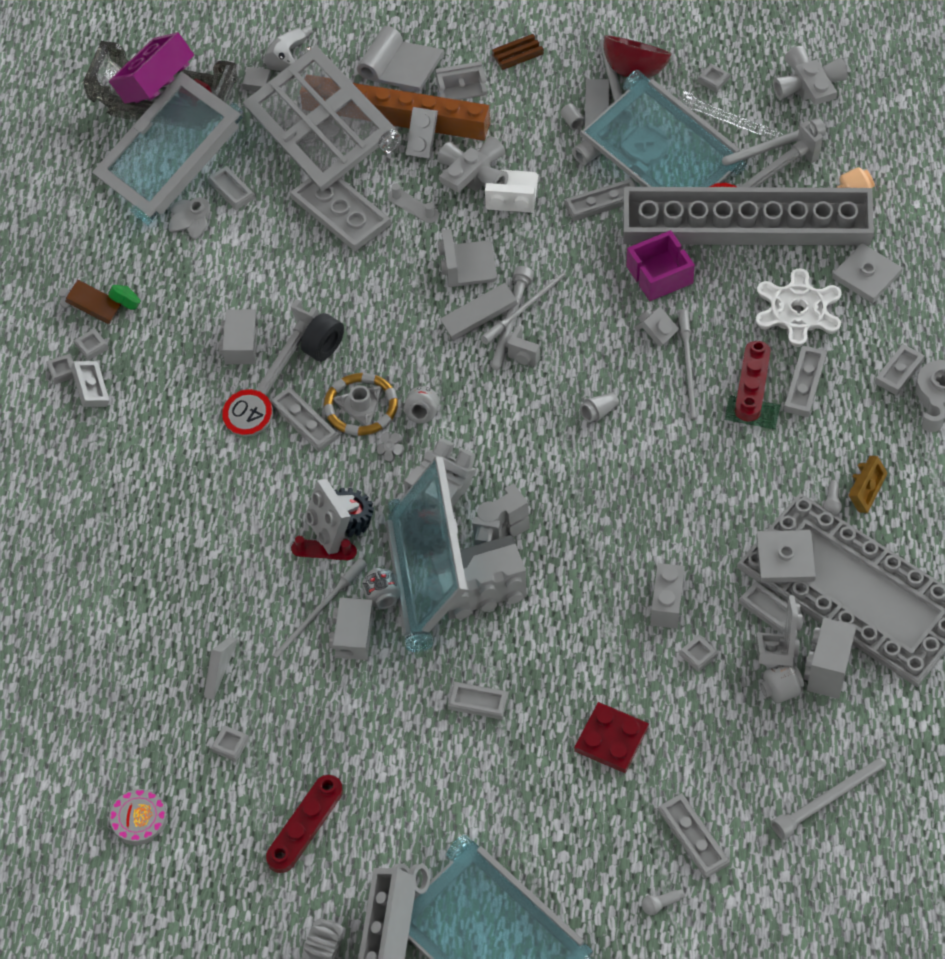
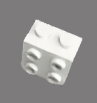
(516, 195)

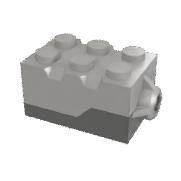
(492, 576)

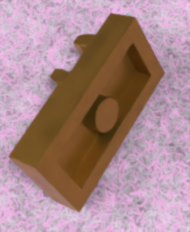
(867, 483)

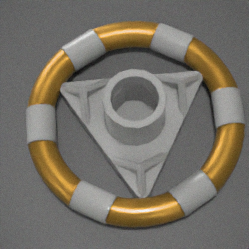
(360, 404)

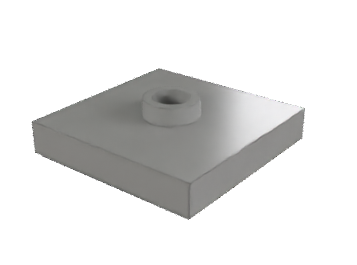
(867, 273)
(785, 556)

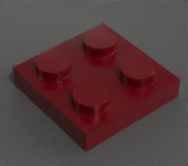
(611, 737)

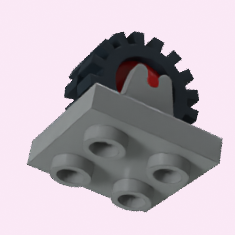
(337, 513)

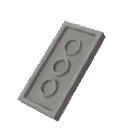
(342, 211)

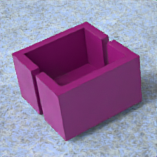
(656, 265)

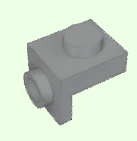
(657, 325)
(522, 350)

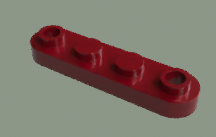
(752, 381)
(304, 823)

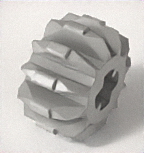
(323, 940)

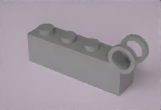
(391, 911)

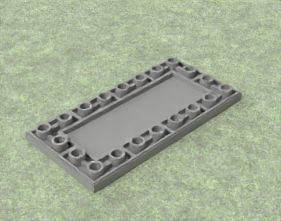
(865, 585)

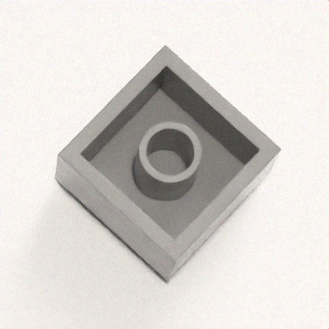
(829, 657)

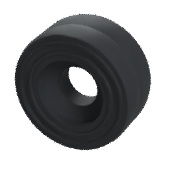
(322, 337)

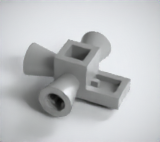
(809, 77)
(472, 166)

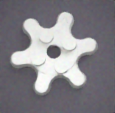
(802, 294)

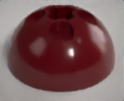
(630, 55)

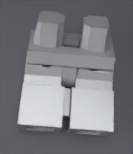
(458, 470)
(501, 517)

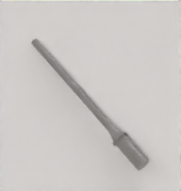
(500, 326)
(685, 333)
(345, 580)

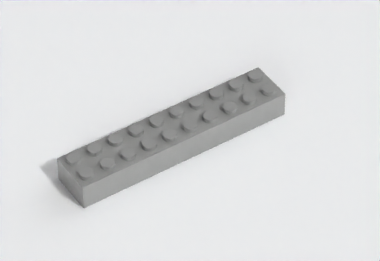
(749, 215)

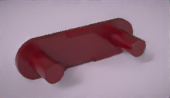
(314, 549)

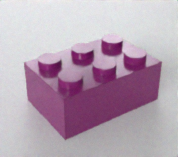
(152, 68)

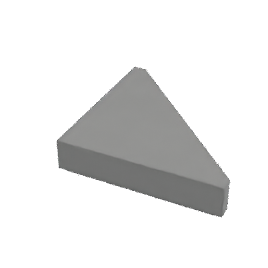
(218, 664)

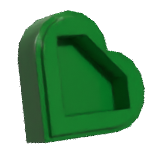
(125, 296)

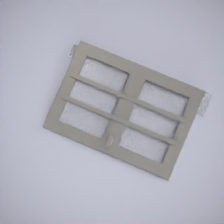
(321, 118)

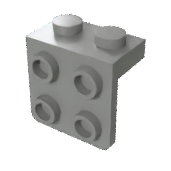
(466, 262)
(781, 648)

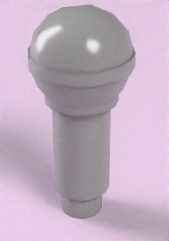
(833, 503)
(653, 904)

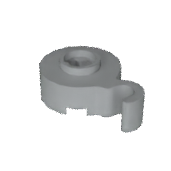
(931, 391)

